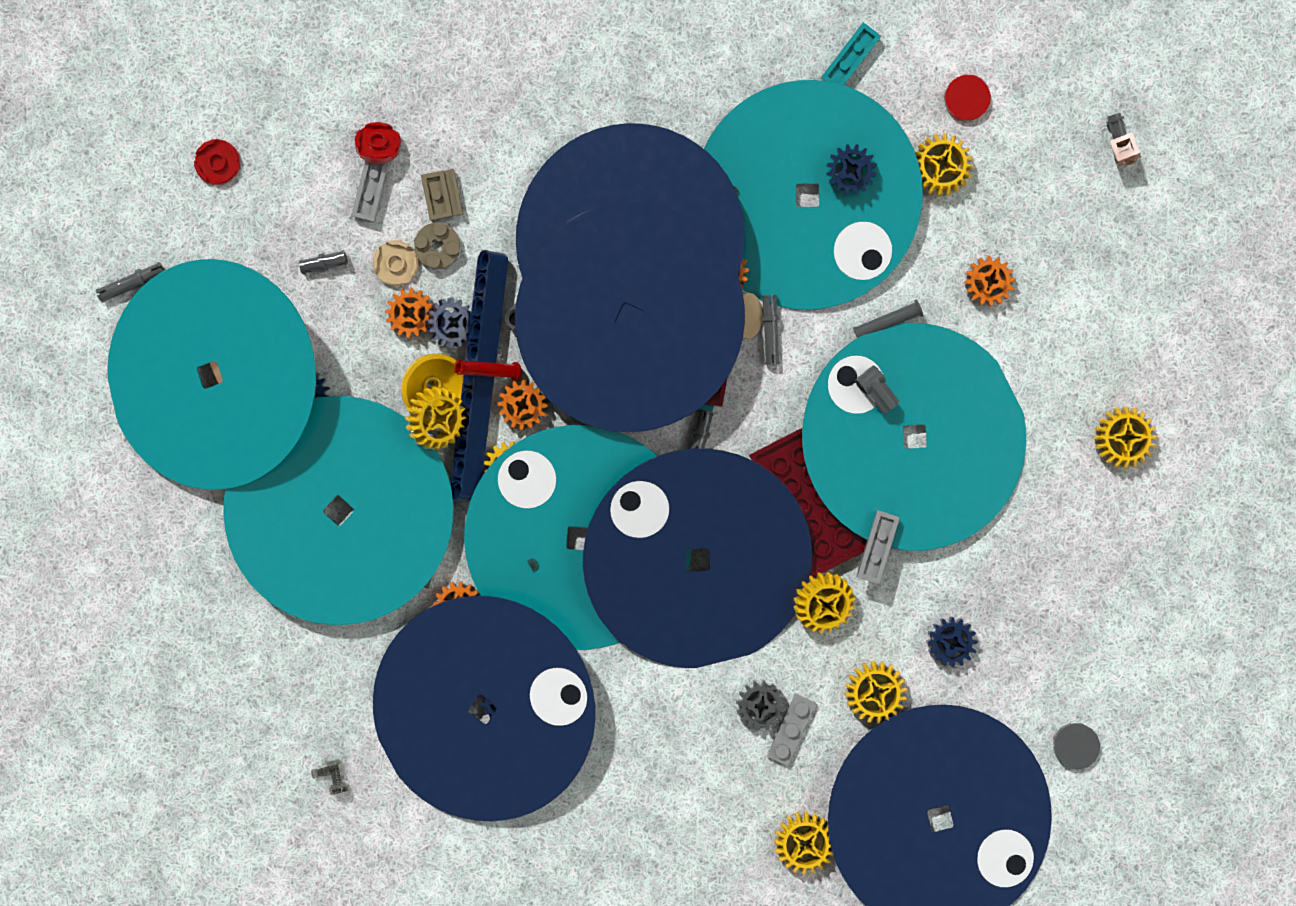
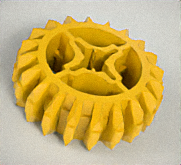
(952, 168)
(423, 418)
(1126, 447)
(835, 588)
(886, 688)
(821, 855)

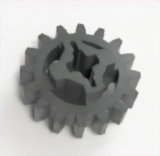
(772, 707)

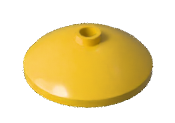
(434, 368)

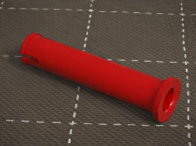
(488, 369)

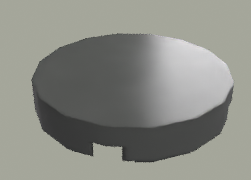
(1076, 746)

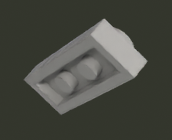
(370, 191)
(878, 547)
(791, 729)

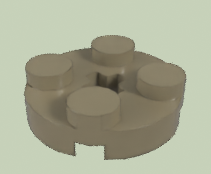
(450, 248)

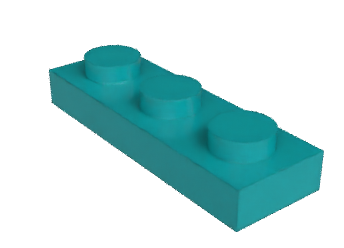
(851, 55)

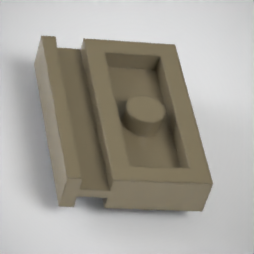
(441, 194)

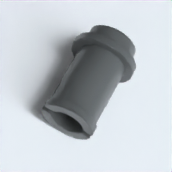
(1116, 125)

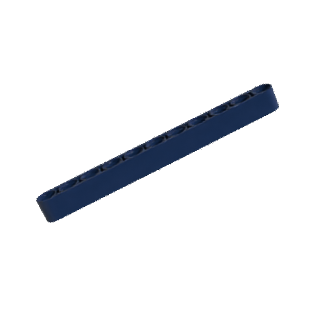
(478, 390)

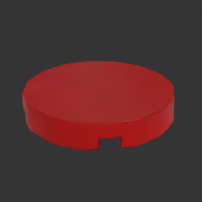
(967, 97)
(377, 143)
(225, 162)

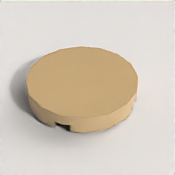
(400, 258)
(753, 315)

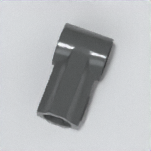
(873, 385)

